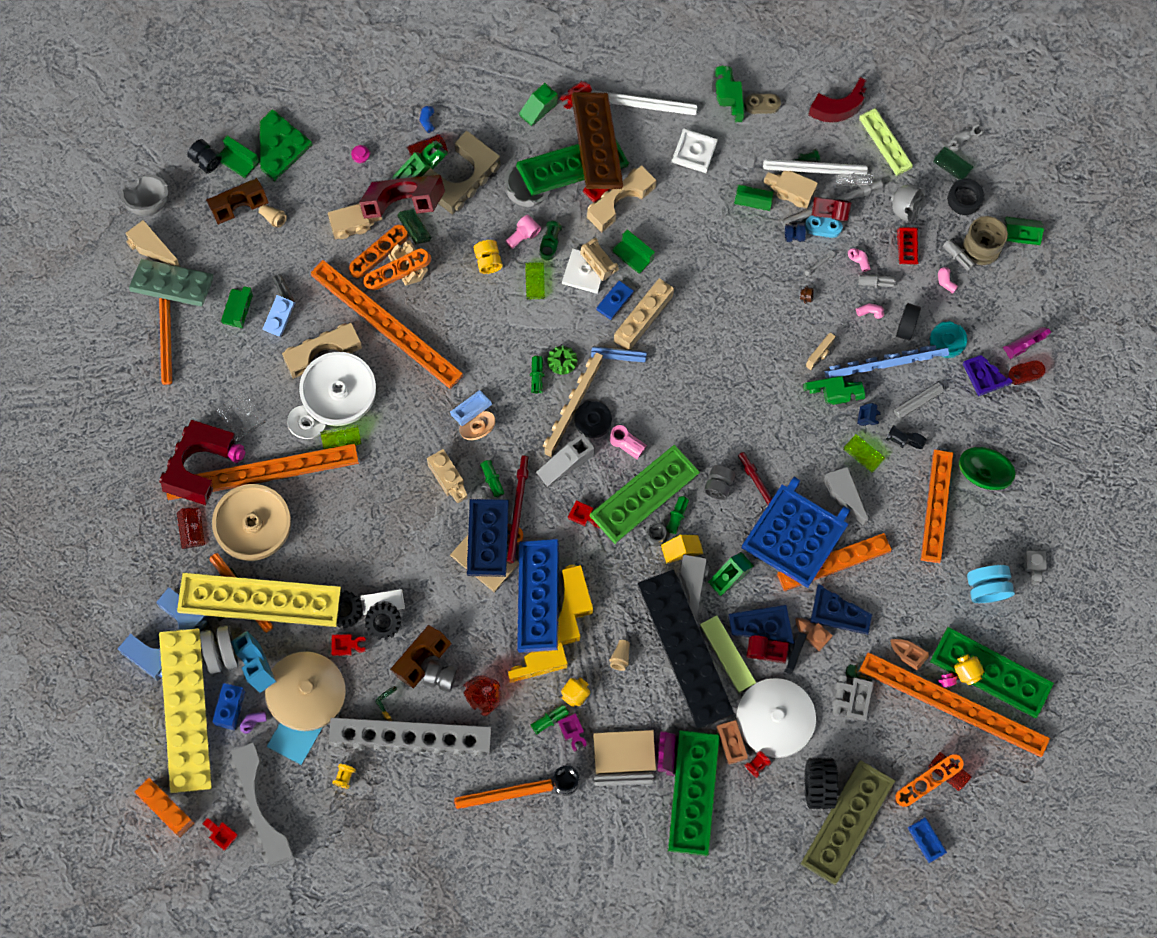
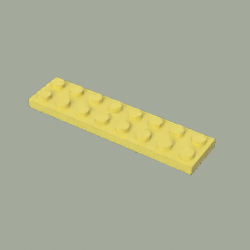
(259, 599)
(185, 710)

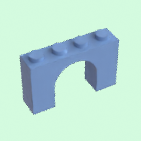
(150, 658)

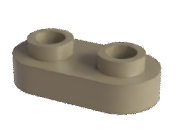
(763, 105)

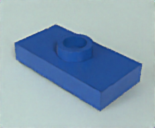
(615, 300)
(927, 840)

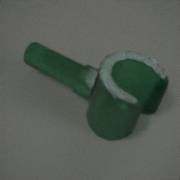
(851, 672)

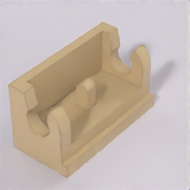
(397, 252)
(598, 259)

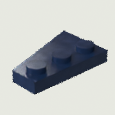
(838, 613)
(765, 622)

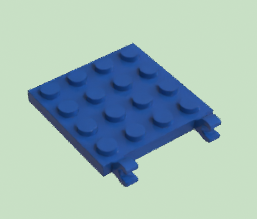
(795, 534)

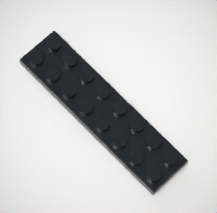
(685, 649)

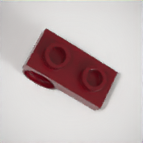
(831, 208)
(768, 650)

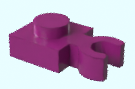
(571, 730)

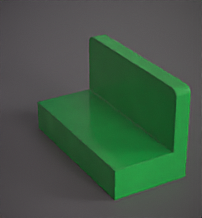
(238, 157)
(753, 197)
(1024, 230)
(634, 252)
(237, 307)

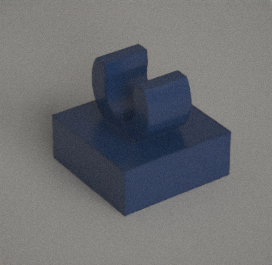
(868, 414)

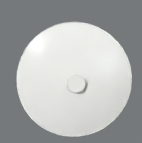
(337, 388)
(776, 718)

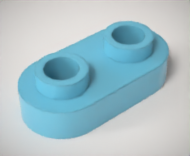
(823, 227)

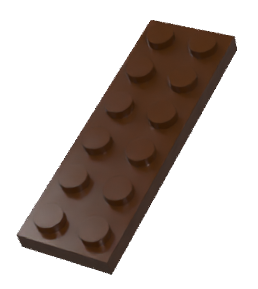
(597, 140)

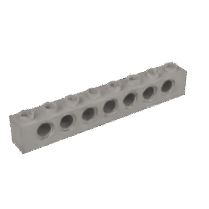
(340, 727)

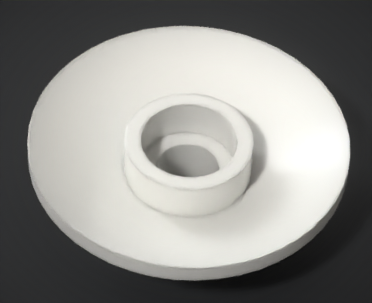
(300, 416)

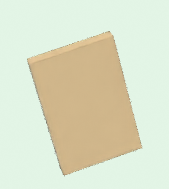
(492, 583)
(624, 752)

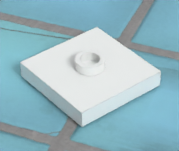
(694, 150)
(580, 274)

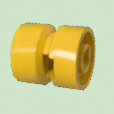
(487, 256)

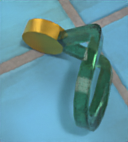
(378, 701)

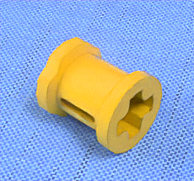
(344, 776)

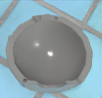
(518, 191)
(146, 196)

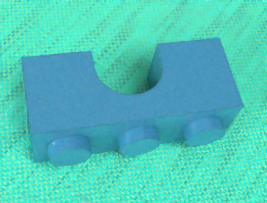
(256, 665)

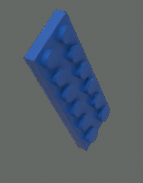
(538, 596)

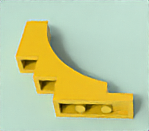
(575, 605)

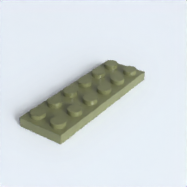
(847, 822)

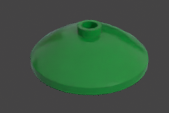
(987, 468)

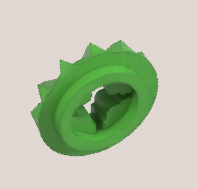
(568, 365)

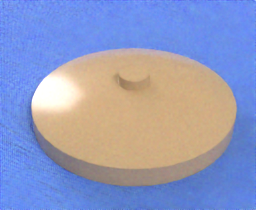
(251, 522)
(306, 691)

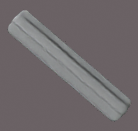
(918, 400)
(623, 779)

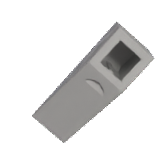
(566, 460)
(843, 491)

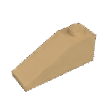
(148, 244)

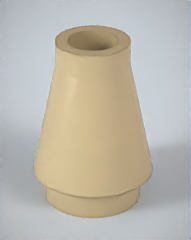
(274, 216)
(620, 657)

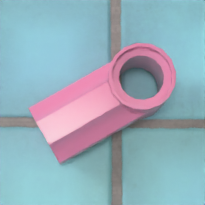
(629, 443)

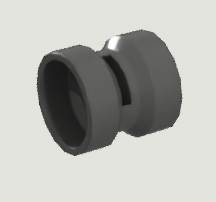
(657, 531)

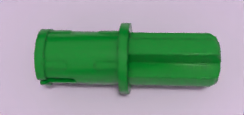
(537, 375)
(492, 478)
(677, 515)
(549, 719)

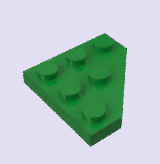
(279, 145)

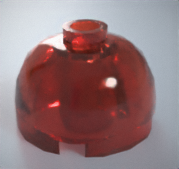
(483, 694)

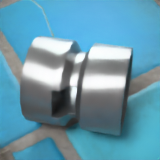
(719, 482)
(440, 676)

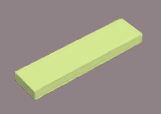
(886, 142)
(727, 654)

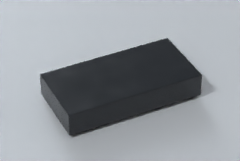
(795, 653)

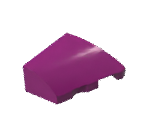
(1025, 342)
(667, 753)

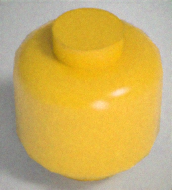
(969, 669)
(575, 691)

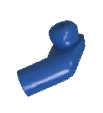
(424, 119)

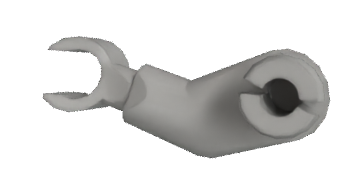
(958, 138)

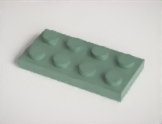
(171, 282)

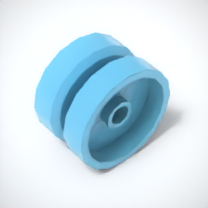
(990, 584)

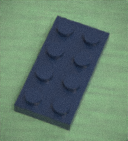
(487, 538)

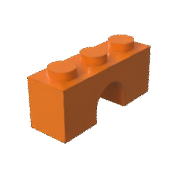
(164, 807)

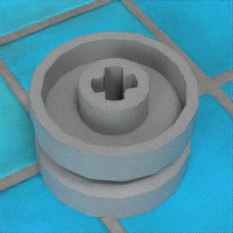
(216, 650)

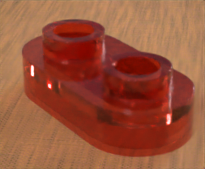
(1025, 373)

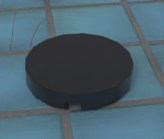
(593, 419)

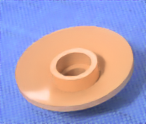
(478, 426)

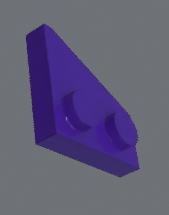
(984, 376)

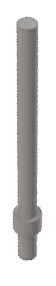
(862, 191)

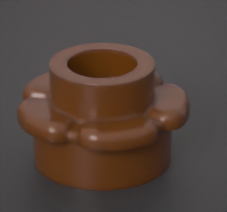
(807, 294)

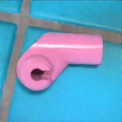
(859, 257)
(944, 279)
(871, 308)

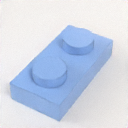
(279, 316)

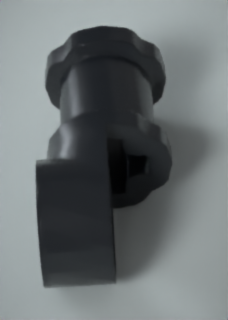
(913, 439)

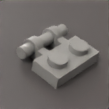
(859, 698)

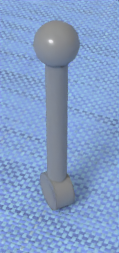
(830, 255)

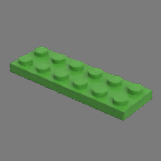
(644, 494)

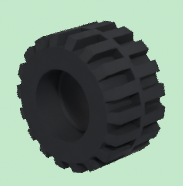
(821, 783)

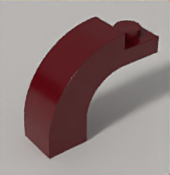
(838, 110)

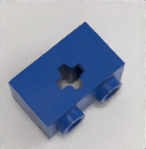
(229, 706)

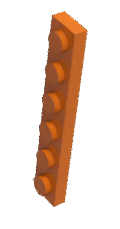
(936, 506)
(845, 558)

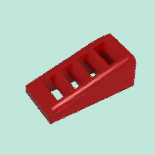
(901, 231)

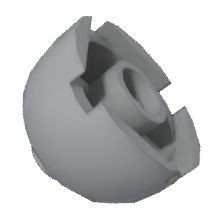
(907, 202)

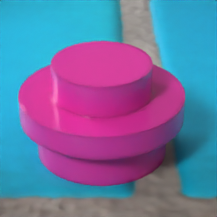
(360, 154)
(236, 453)
(948, 679)

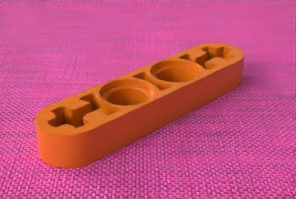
(378, 251)
(398, 273)
(930, 781)

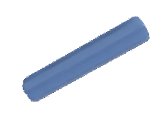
(620, 354)

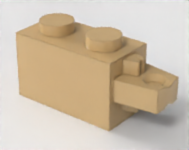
(792, 187)
(349, 222)
(447, 475)

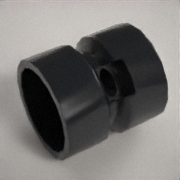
(202, 154)
(566, 780)

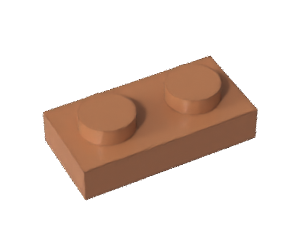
(732, 742)

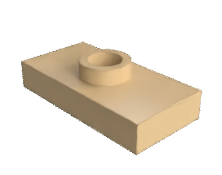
(821, 351)

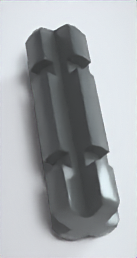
(282, 287)

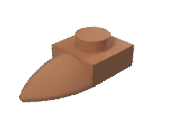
(815, 633)
(909, 653)

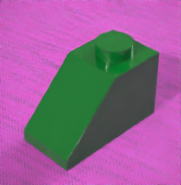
(539, 104)
(730, 573)

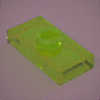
(535, 281)
(341, 437)
(864, 453)

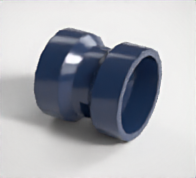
(795, 232)

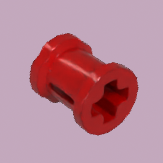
(758, 764)

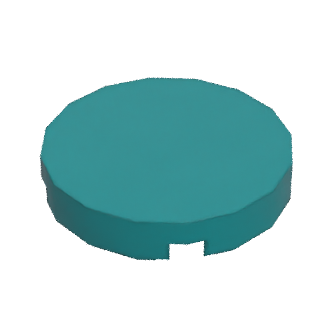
(949, 336)

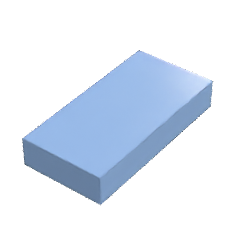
(470, 408)

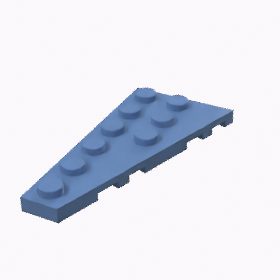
(889, 360)

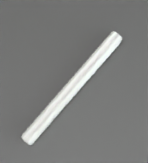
(650, 103)
(817, 167)

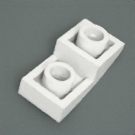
(394, 597)

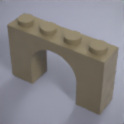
(484, 162)

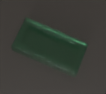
(953, 163)
(414, 226)

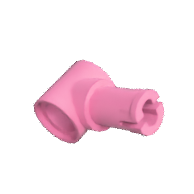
(525, 229)

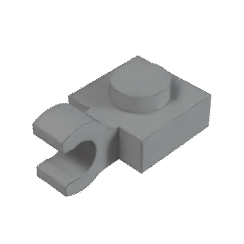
(1035, 563)

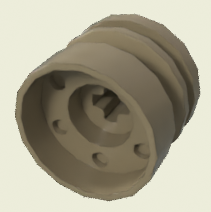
(985, 240)

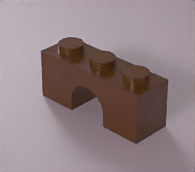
(246, 194)
(428, 643)

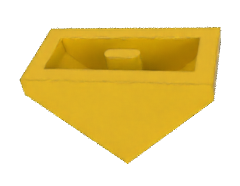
(681, 545)

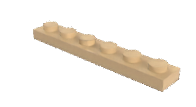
(569, 410)

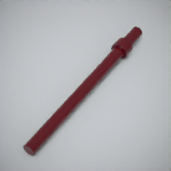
(751, 471)
(522, 476)

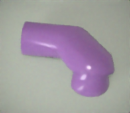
(250, 721)

